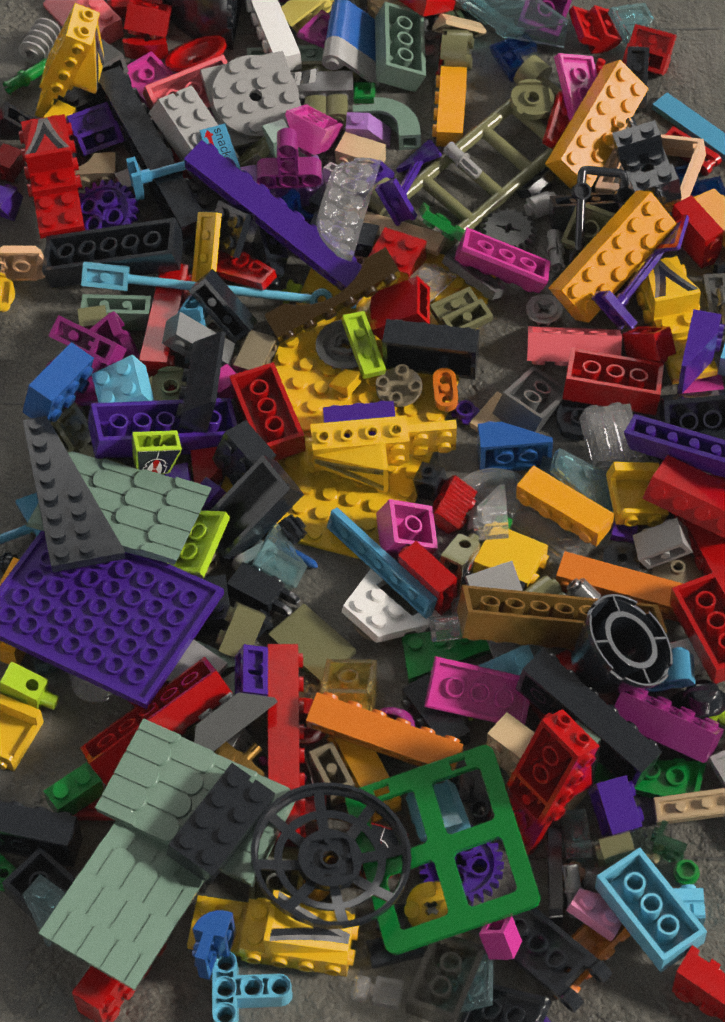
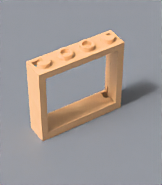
(673, 146)

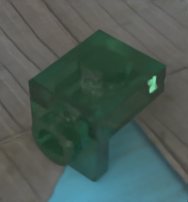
(669, 848)

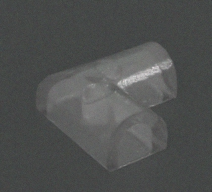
(446, 626)

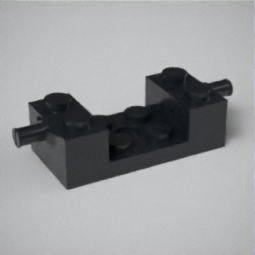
(641, 150)

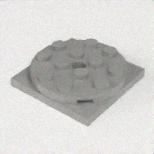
(229, 92)

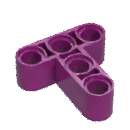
(288, 168)

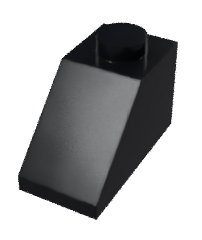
(11, 121)

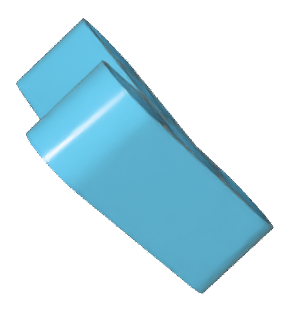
(240, 984)

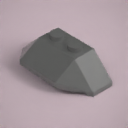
(230, 718)

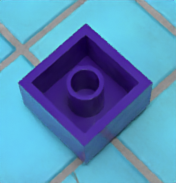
(616, 806)

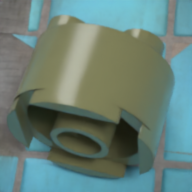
(456, 48)

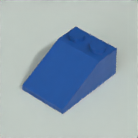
(510, 446)

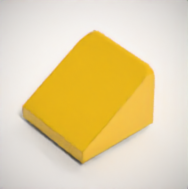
(346, 381)

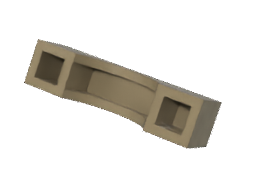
(99, 167)

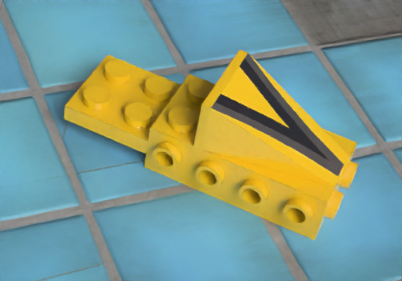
(73, 59)
(669, 300)
(366, 456)
(278, 940)

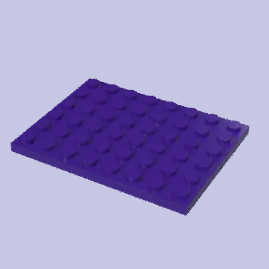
(105, 621)

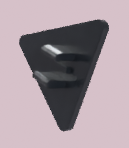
(470, 785)

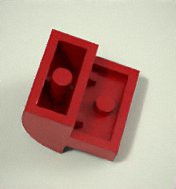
(595, 28)
(659, 44)

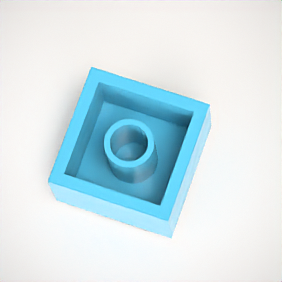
(123, 382)

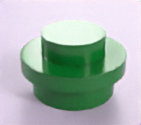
(686, 872)

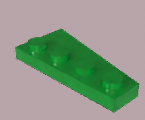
(665, 779)

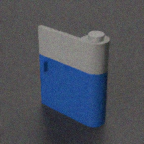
(351, 40)

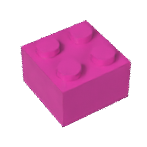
(403, 524)

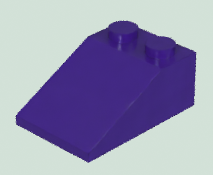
(702, 342)

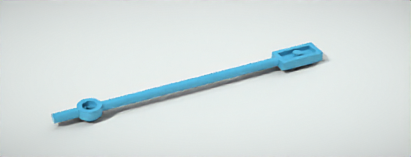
(118, 277)

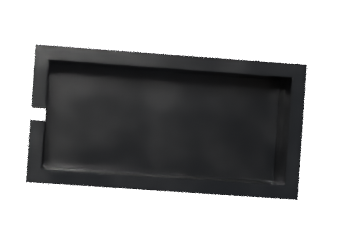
(431, 347)
(255, 504)
(220, 824)

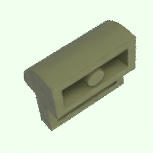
(461, 310)
(73, 428)

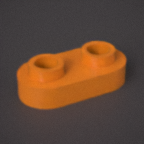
(446, 391)

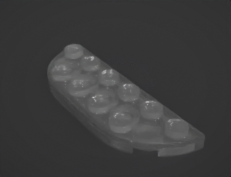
(346, 205)
(524, 517)

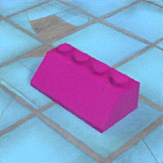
(314, 129)
(503, 261)

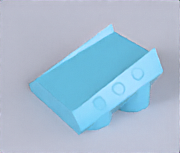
(450, 807)

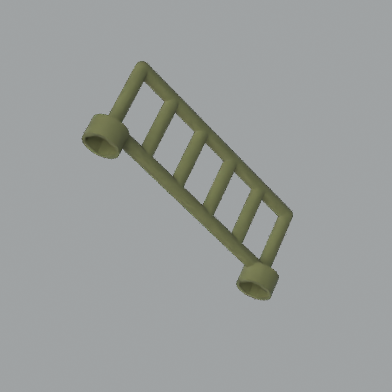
(532, 68)

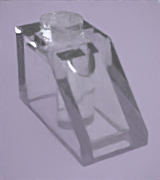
(435, 276)
(492, 516)

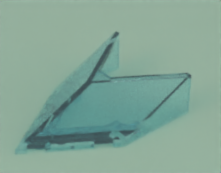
(521, 19)

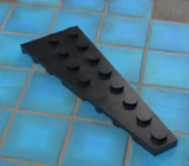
(71, 518)

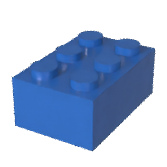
(59, 384)

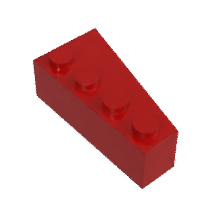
(701, 984)

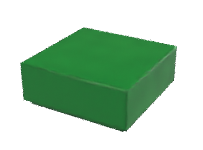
(364, 92)

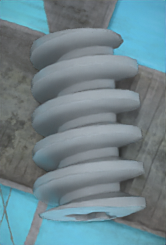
(39, 40)

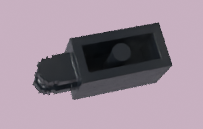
(270, 253)
(260, 590)

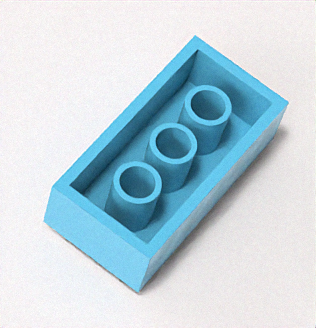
(650, 909)

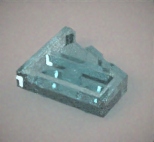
(279, 558)

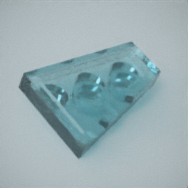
(582, 477)

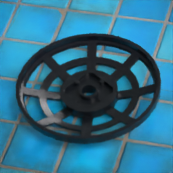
(331, 843)

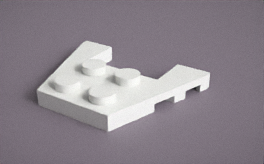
(378, 613)

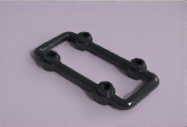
(582, 191)

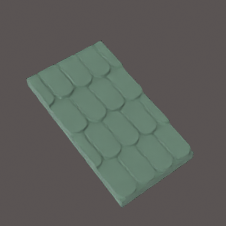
(144, 508)
(164, 783)
(122, 905)

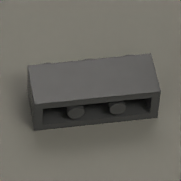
(182, 331)

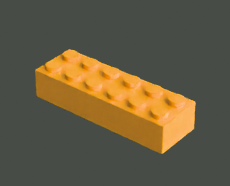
(602, 112)
(613, 254)

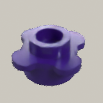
(465, 406)

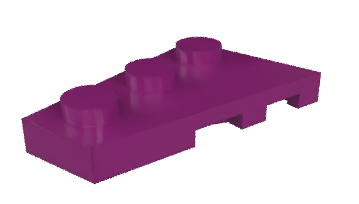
(316, 29)

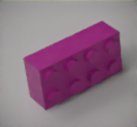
(670, 725)

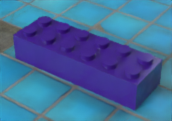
(114, 422)

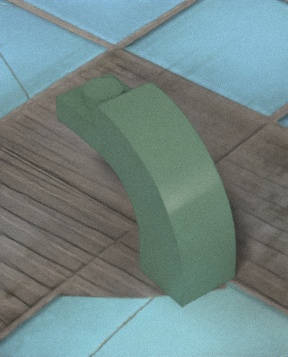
(398, 118)

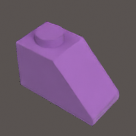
(368, 126)

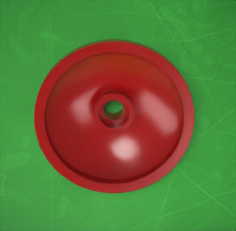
(195, 52)

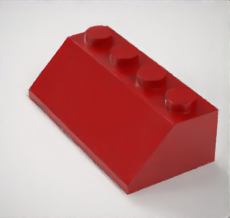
(689, 494)

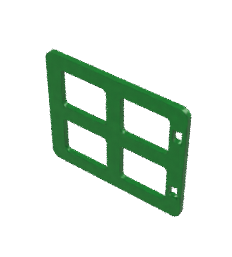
(443, 847)

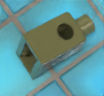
(461, 553)

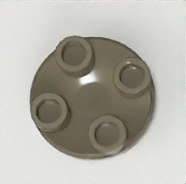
(399, 385)

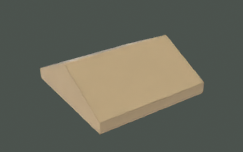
(454, 22)

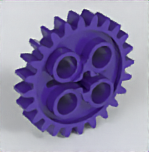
(106, 213)
(474, 883)

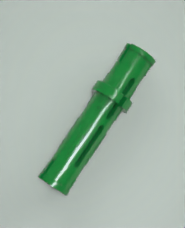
(24, 77)

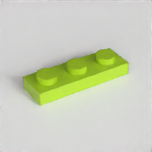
(363, 344)

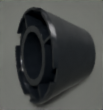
(621, 647)

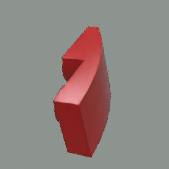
(136, 47)

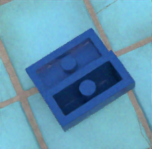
(213, 937)

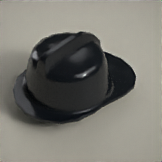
(703, 698)

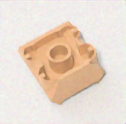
(21, 263)

